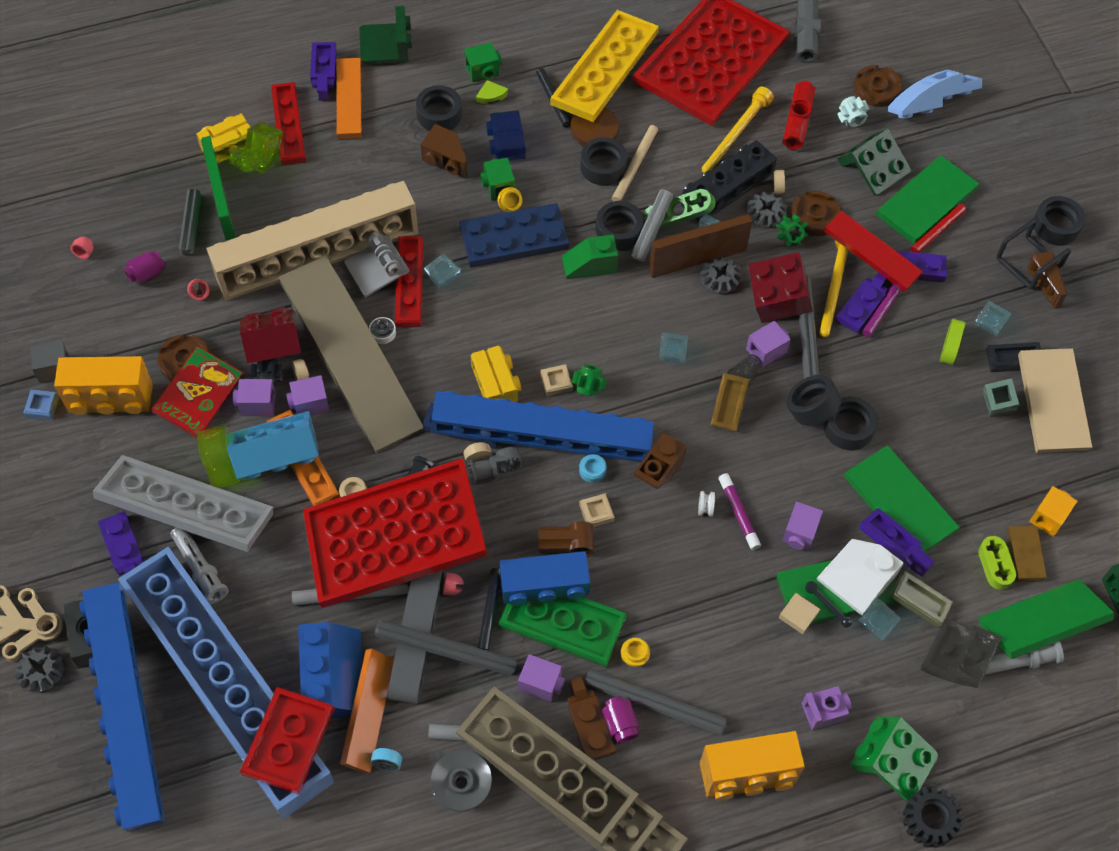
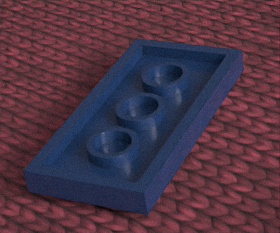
(513, 235)

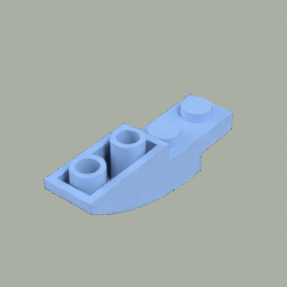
(931, 91)

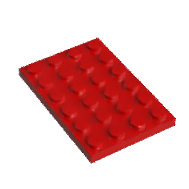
(711, 58)
(393, 533)

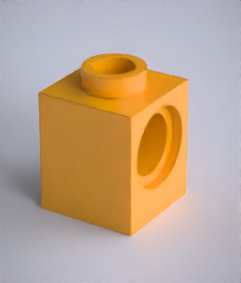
(1053, 511)

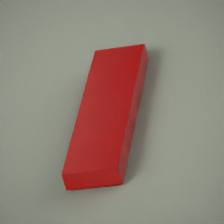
(288, 120)
(873, 251)
(410, 286)

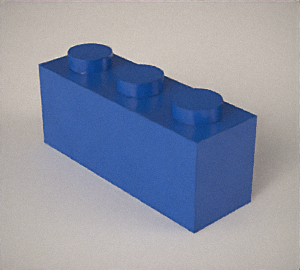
(544, 578)

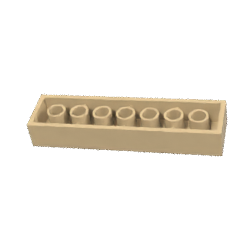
(332, 231)

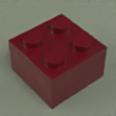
(780, 287)
(269, 335)

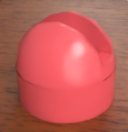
(82, 247)
(202, 285)
(449, 584)

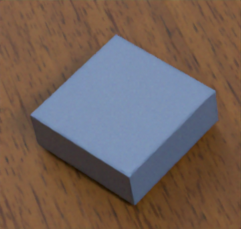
(41, 404)

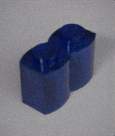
(506, 135)

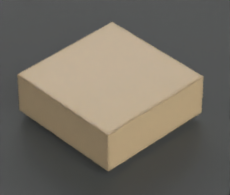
(556, 380)
(597, 510)
(799, 613)

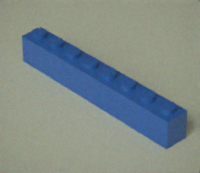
(541, 426)
(122, 707)

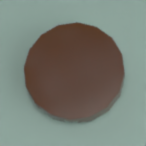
(877, 85)
(604, 126)
(816, 210)
(176, 352)

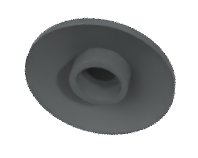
(457, 766)

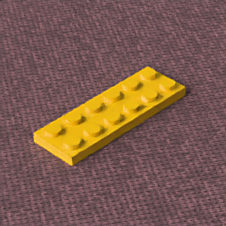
(604, 66)

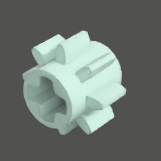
(853, 111)

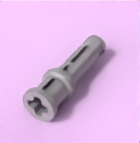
(203, 573)
(1033, 660)

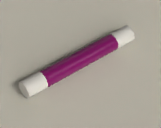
(739, 511)

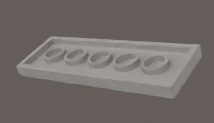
(183, 503)

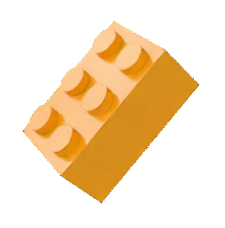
(104, 385)
(751, 765)

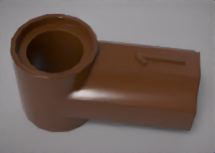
(571, 539)

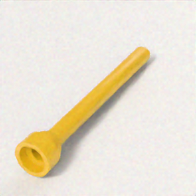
(761, 99)
(833, 290)

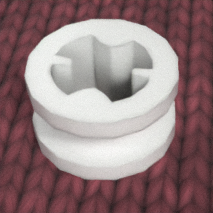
(706, 503)

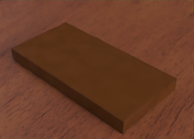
(699, 245)

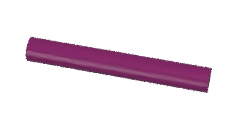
(881, 311)

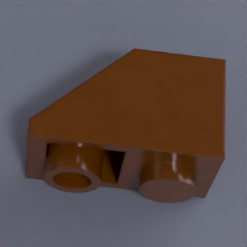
(444, 150)
(661, 461)

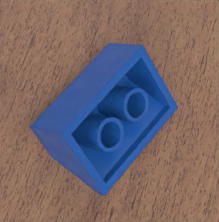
(330, 664)

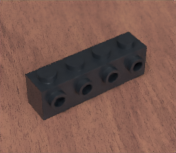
(735, 176)

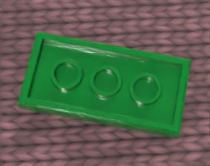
(218, 188)
(927, 199)
(892, 487)
(795, 580)
(1046, 618)
(569, 625)

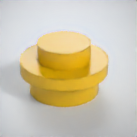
(509, 199)
(635, 652)

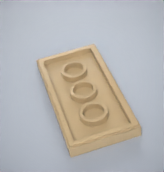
(1054, 400)

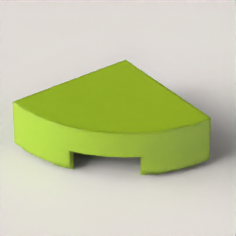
(491, 92)

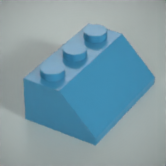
(273, 445)

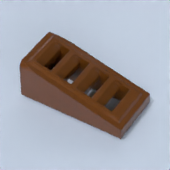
(1050, 280)

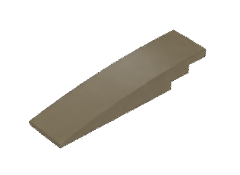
(350, 354)
(565, 779)

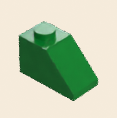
(591, 258)

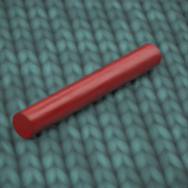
(938, 228)

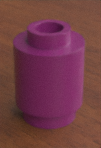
(144, 267)
(621, 719)

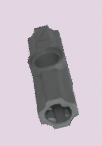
(807, 30)

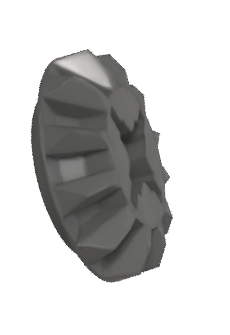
(766, 217)
(726, 282)
(38, 682)

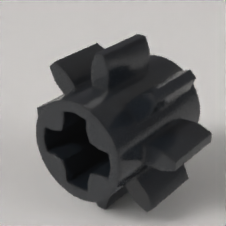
(267, 370)

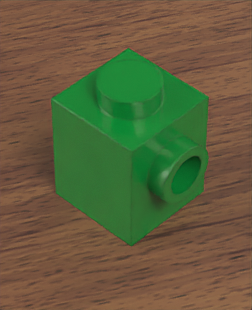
(482, 62)
(497, 176)

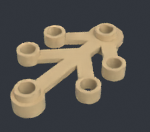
(14, 622)

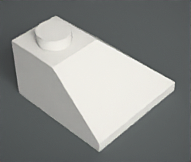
(860, 573)

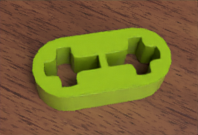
(952, 341)
(993, 563)

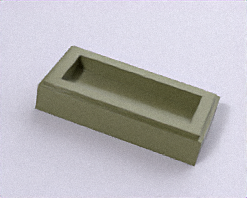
(921, 599)

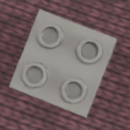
(376, 265)

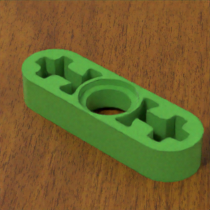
(694, 197)

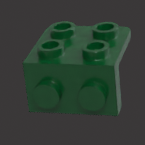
(386, 41)

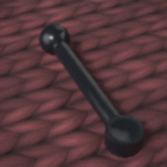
(811, 588)

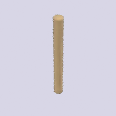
(635, 163)

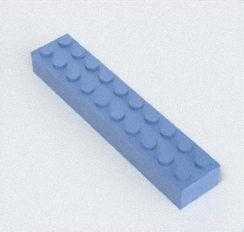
(212, 663)

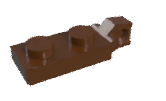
(589, 722)

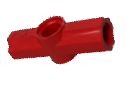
(799, 115)

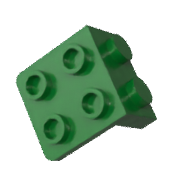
(895, 755)

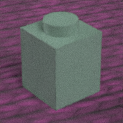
(1000, 397)

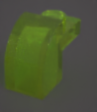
(260, 148)
(215, 456)

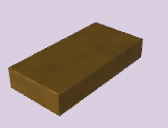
(730, 402)
(1026, 553)

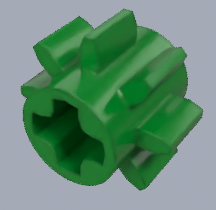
(791, 224)
(589, 380)

